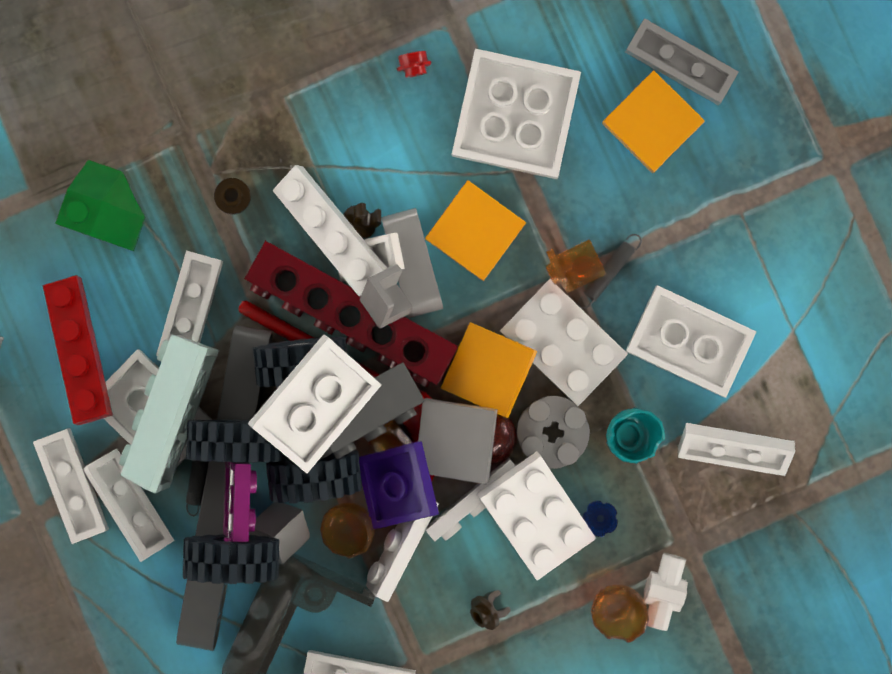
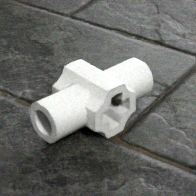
(665, 591)

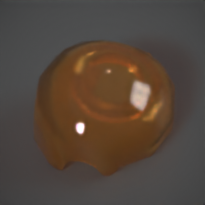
(347, 529)
(620, 613)

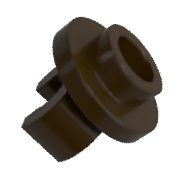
(232, 196)
(362, 220)
(484, 612)

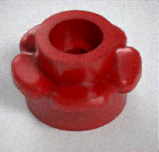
(413, 63)

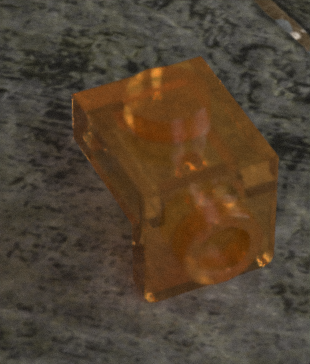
(575, 266)

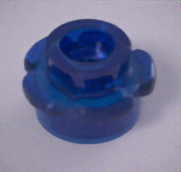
(609, 513)

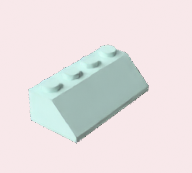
(163, 423)

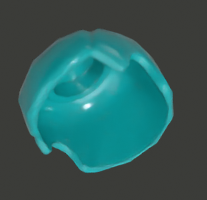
(634, 435)

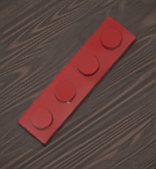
(77, 350)

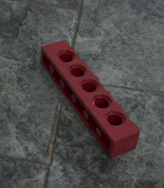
(274, 261)

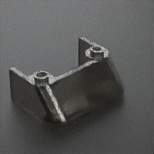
(298, 584)

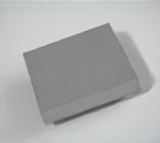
(458, 439)

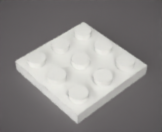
(516, 114)

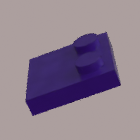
(397, 485)

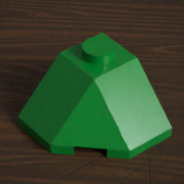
(102, 206)

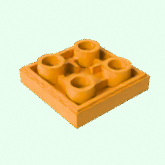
(653, 121)
(475, 230)
(489, 369)

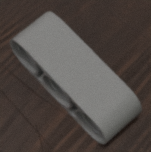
(417, 278)

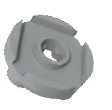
(570, 419)

